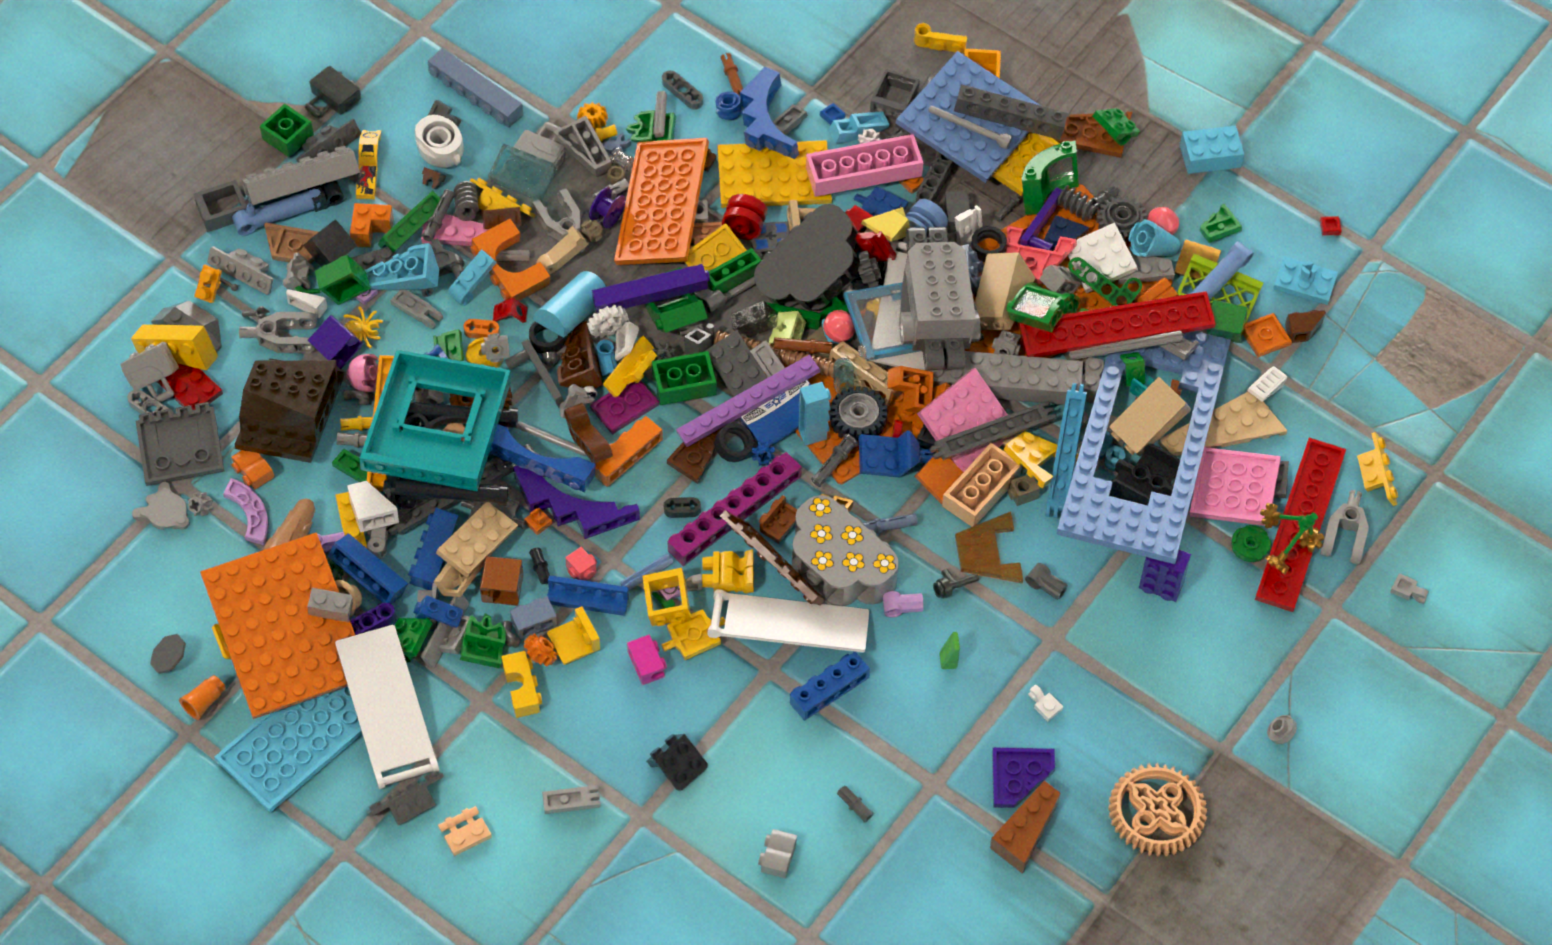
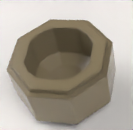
(615, 174)

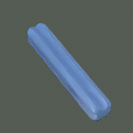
(654, 567)

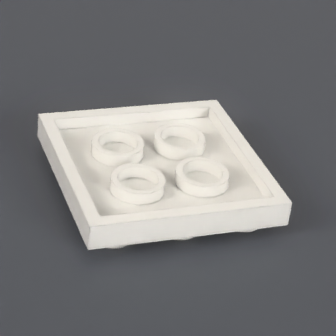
(1104, 252)

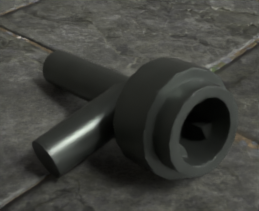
(944, 586)

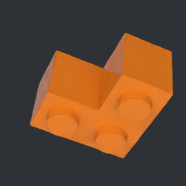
(370, 219)
(915, 384)

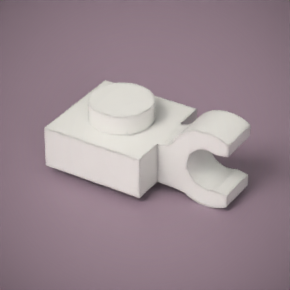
(1046, 705)

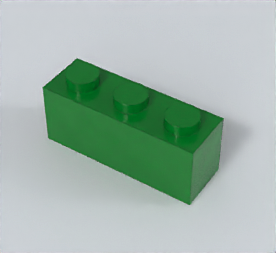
(734, 271)

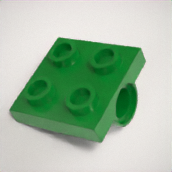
(1117, 125)
(412, 635)

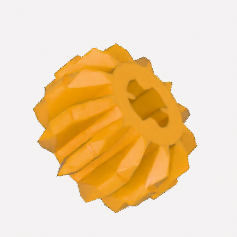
(595, 113)

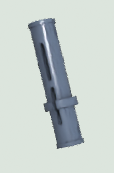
(879, 525)

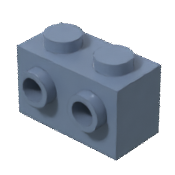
(533, 617)

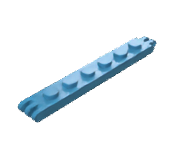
(1066, 449)

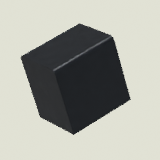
(330, 244)

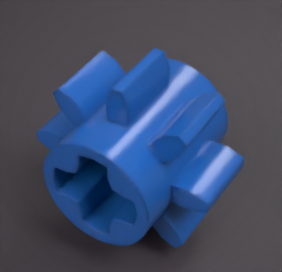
(761, 448)

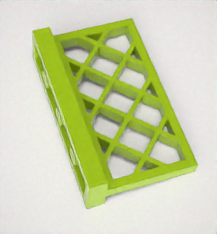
(1238, 281)

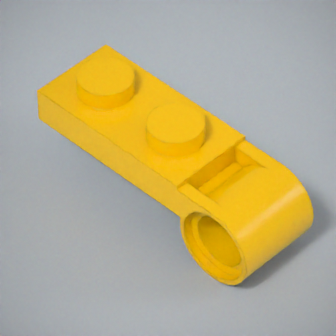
(938, 41)

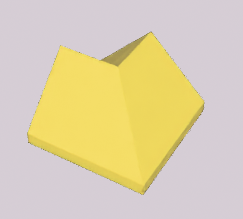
(891, 223)

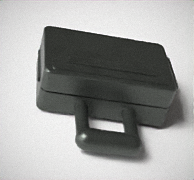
(334, 90)

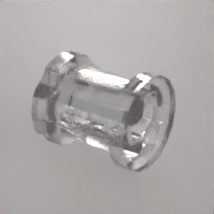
(622, 159)

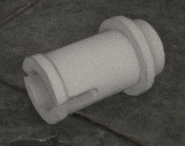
(688, 328)

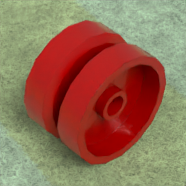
(745, 216)

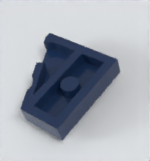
(1064, 228)

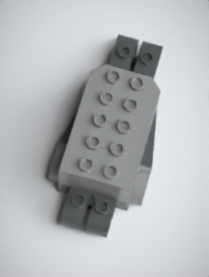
(937, 300)

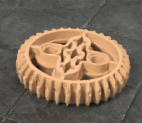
(1157, 809)

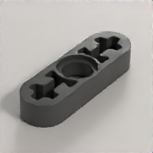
(683, 96)

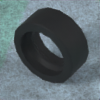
(988, 232)
(541, 347)
(744, 434)

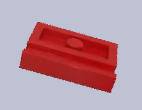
(876, 245)

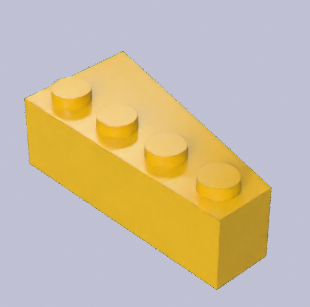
(187, 343)

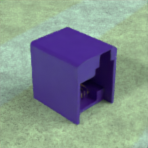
(335, 341)

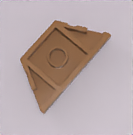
(287, 241)

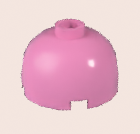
(363, 372)

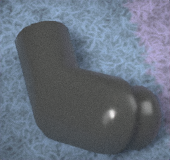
(511, 639)

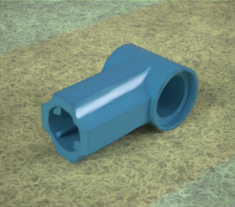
(606, 360)

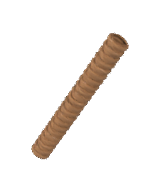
(786, 356)

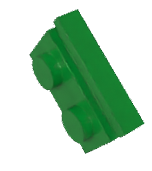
(451, 344)

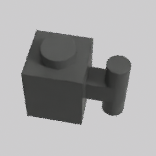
(699, 340)

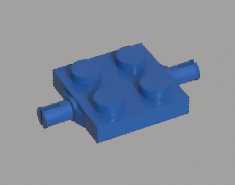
(880, 202)

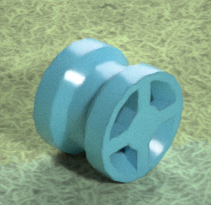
(1110, 461)

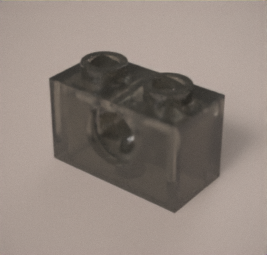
(754, 319)

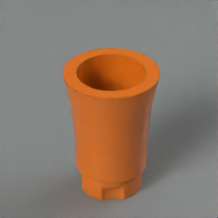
(202, 697)

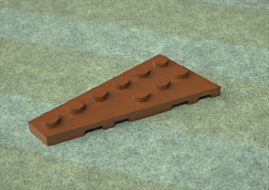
(1090, 135)

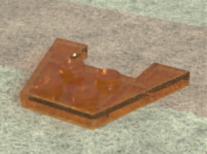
(979, 550)

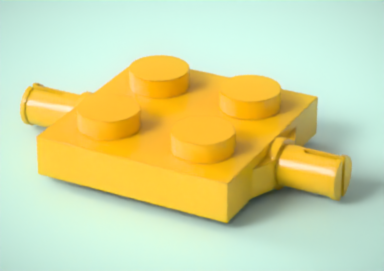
(691, 635)

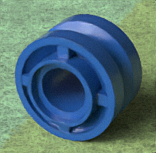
(728, 105)

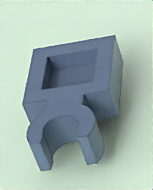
(610, 145)

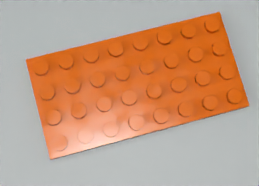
(661, 201)

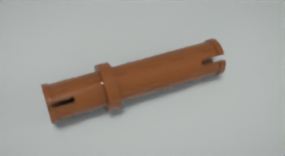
(731, 71)
(802, 345)

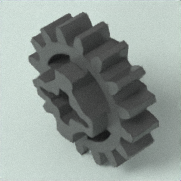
(869, 270)

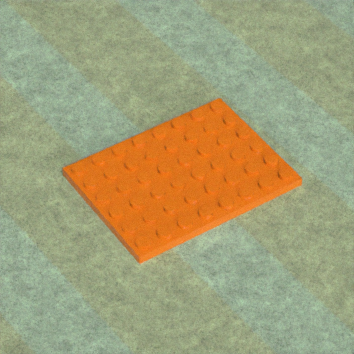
(266, 625)

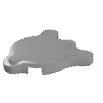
(164, 509)

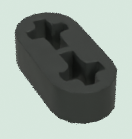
(682, 507)

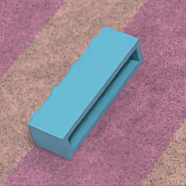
(814, 413)

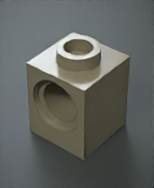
(1025, 483)

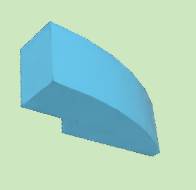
(849, 129)

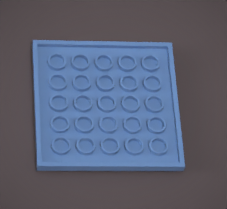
(962, 146)

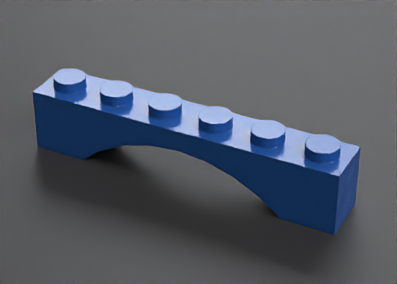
(569, 471)

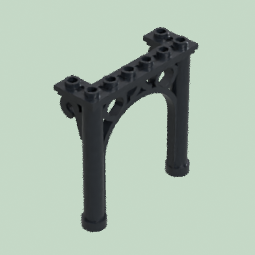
(428, 415)

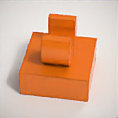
(538, 521)

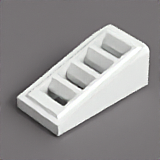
(307, 302)
(625, 340)
(1269, 382)

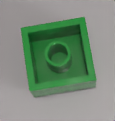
(286, 130)

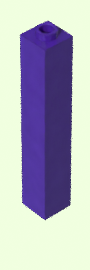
(652, 288)

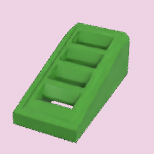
(950, 652)

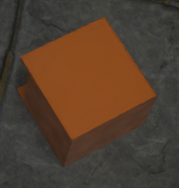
(501, 581)

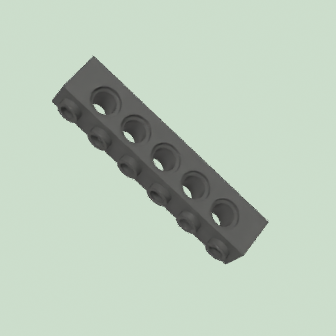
(1010, 112)

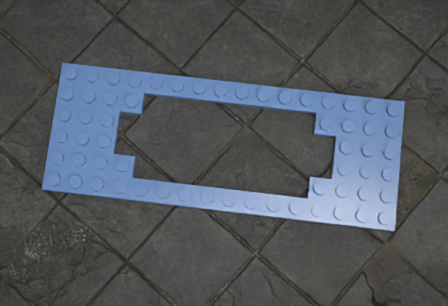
(1127, 525)

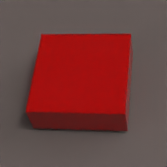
(1330, 225)

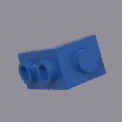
(438, 611)

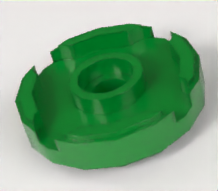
(1250, 535)

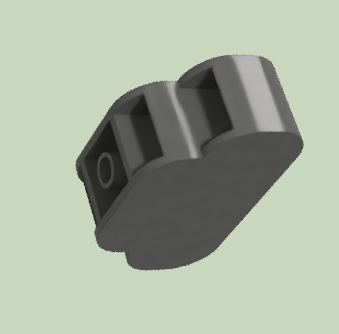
(811, 261)

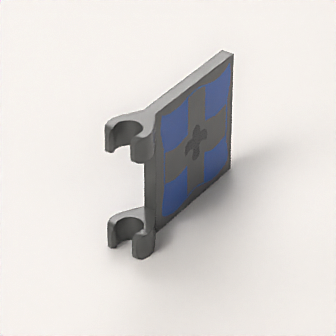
(770, 235)

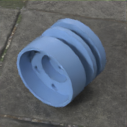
(926, 214)

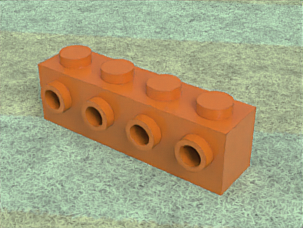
(629, 450)

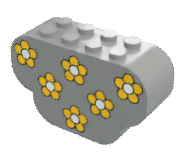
(841, 554)

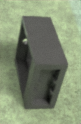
(890, 108)
(215, 193)

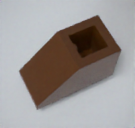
(1303, 325)

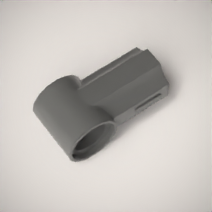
(711, 299)
(1042, 578)

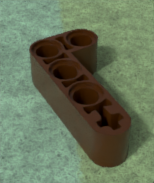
(586, 435)

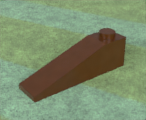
(580, 360)

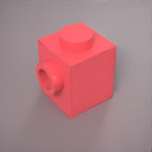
(581, 564)

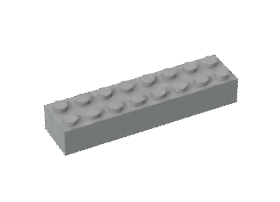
(1018, 376)

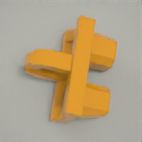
(208, 276)

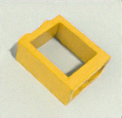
(661, 581)

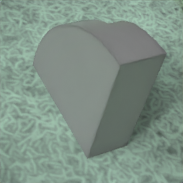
(694, 583)

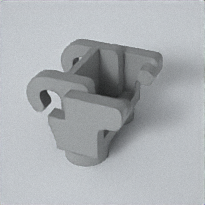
(298, 272)
(575, 396)

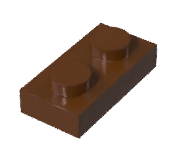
(496, 216)

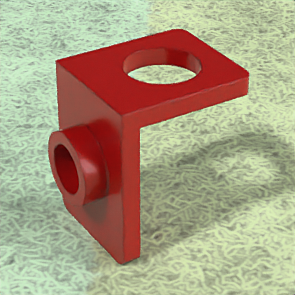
(508, 308)

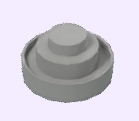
(1282, 729)

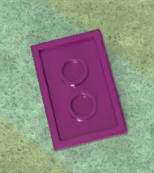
(624, 409)

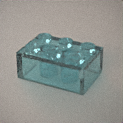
(522, 172)

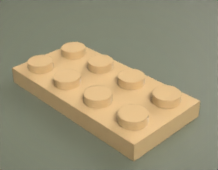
(476, 539)

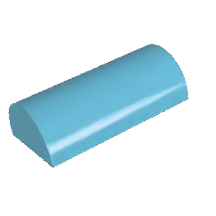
(570, 304)

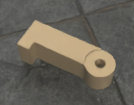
(563, 251)

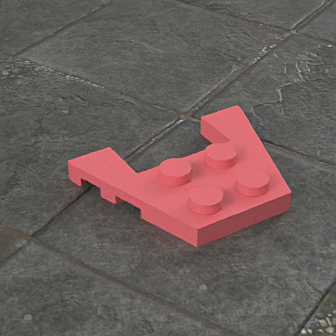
(1037, 258)

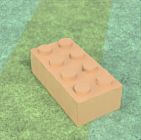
(981, 485)

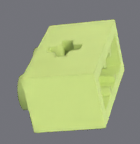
(789, 326)

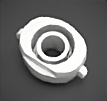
(439, 141)

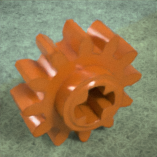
(540, 650)

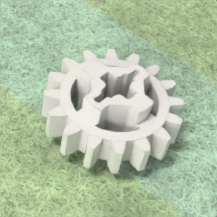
(607, 321)

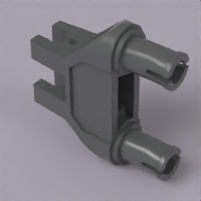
(447, 263)

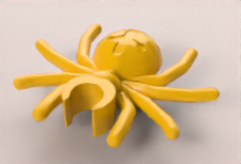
(363, 328)

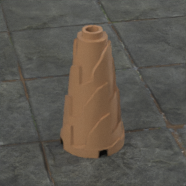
(295, 525)

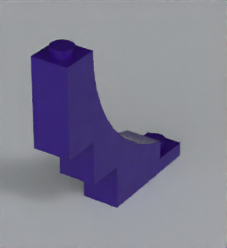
(591, 516)

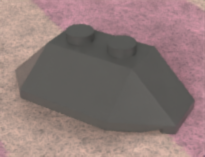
(192, 315)

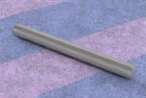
(1127, 345)

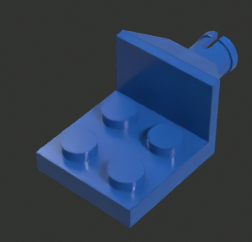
(890, 455)

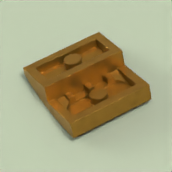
(1190, 248)

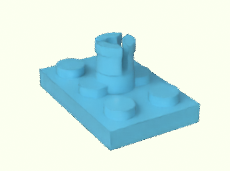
(1305, 280)

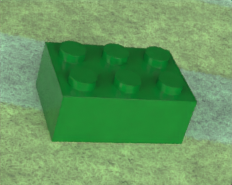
(684, 378)

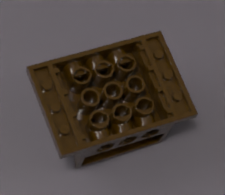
(287, 407)

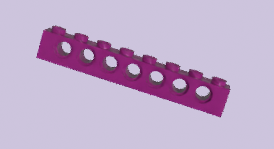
(746, 506)

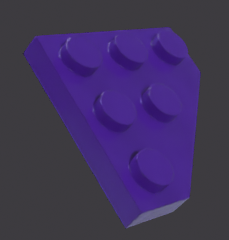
(1019, 773)

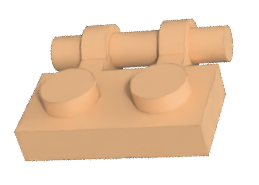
(467, 836)

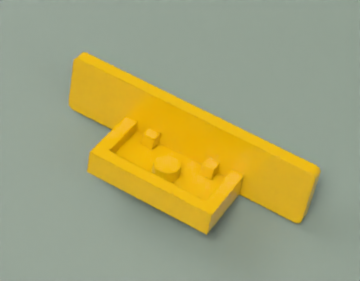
(493, 199)
(631, 367)
(1376, 471)

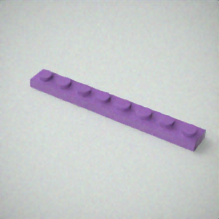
(748, 400)

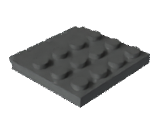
(179, 444)

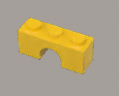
(525, 699)

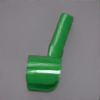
(309, 291)
(665, 604)

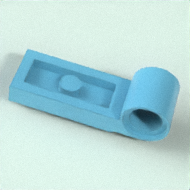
(471, 276)

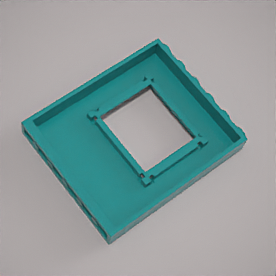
(432, 453)

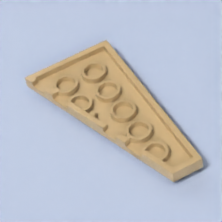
(1230, 425)

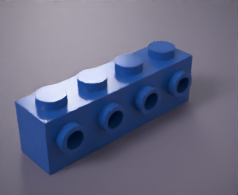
(428, 562)
(367, 569)
(829, 685)

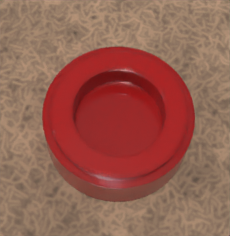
(897, 428)

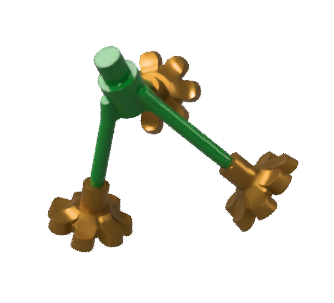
(1310, 538)

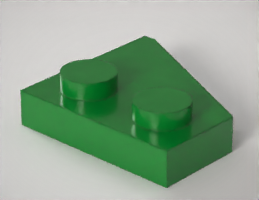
(1220, 225)

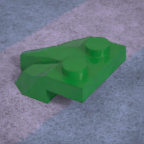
(644, 127)
(483, 642)

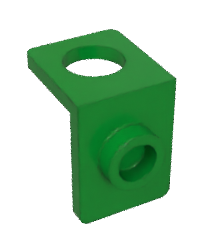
(1134, 367)

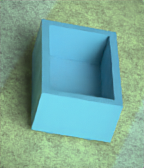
(1211, 149)

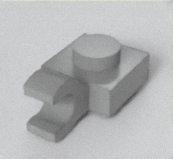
(1407, 587)

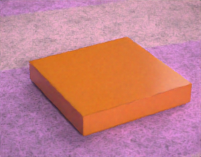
(1266, 335)
(938, 476)

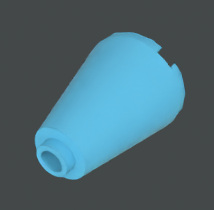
(1152, 240)

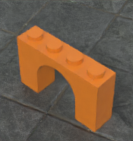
(511, 284)

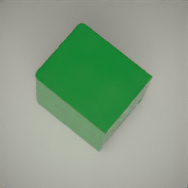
(1229, 321)

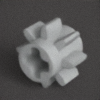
(200, 504)

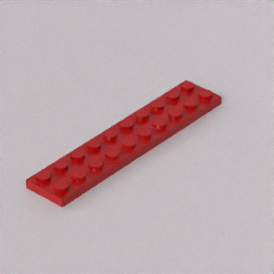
(1119, 324)
(1308, 495)

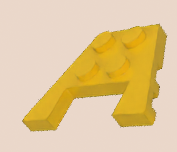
(1032, 453)

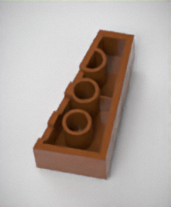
(1023, 830)

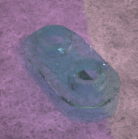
(843, 375)

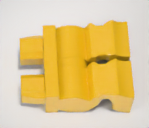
(726, 571)

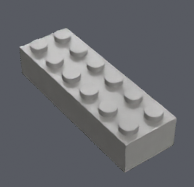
(301, 175)

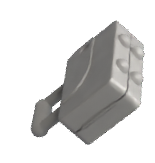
(541, 146)
(150, 366)

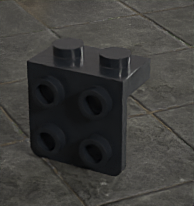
(678, 760)

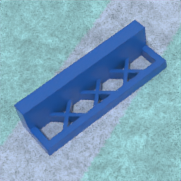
(588, 596)

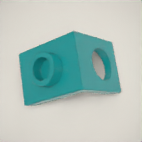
(1138, 388)

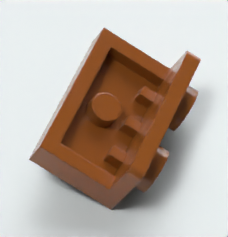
(778, 520)

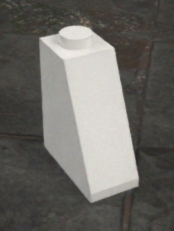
(371, 507)

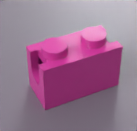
(646, 659)

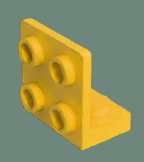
(575, 638)

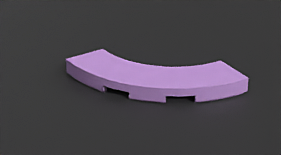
(253, 508)

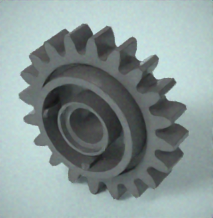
(1122, 212)

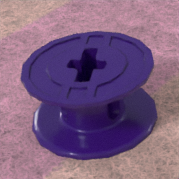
(606, 207)

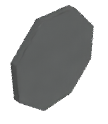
(168, 653)

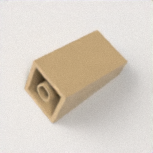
(1000, 282)
(1149, 417)

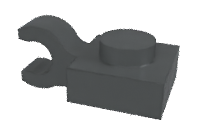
(443, 110)

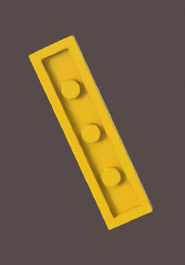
(348, 518)

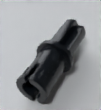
(540, 565)

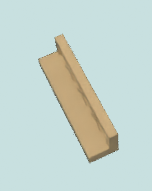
(864, 370)
(451, 578)

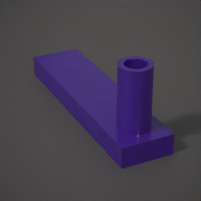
(1030, 236)

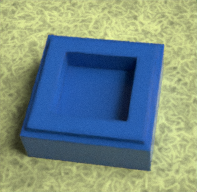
(832, 113)

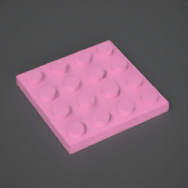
(960, 408)
(1234, 485)

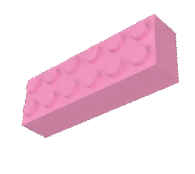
(864, 165)

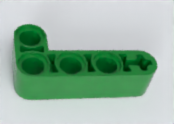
(1101, 280)

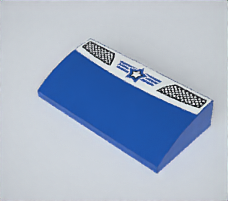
(776, 417)

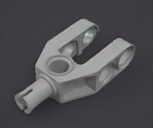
(554, 229)
(278, 321)
(1357, 523)

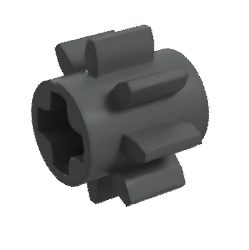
(661, 349)

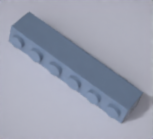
(475, 88)

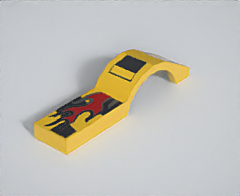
(367, 164)

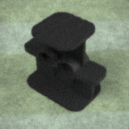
(1155, 467)

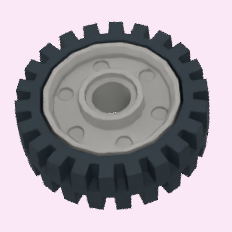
(867, 404)

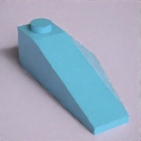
(406, 271)

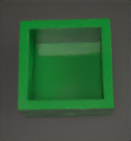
(342, 279)

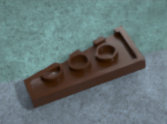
(693, 459)

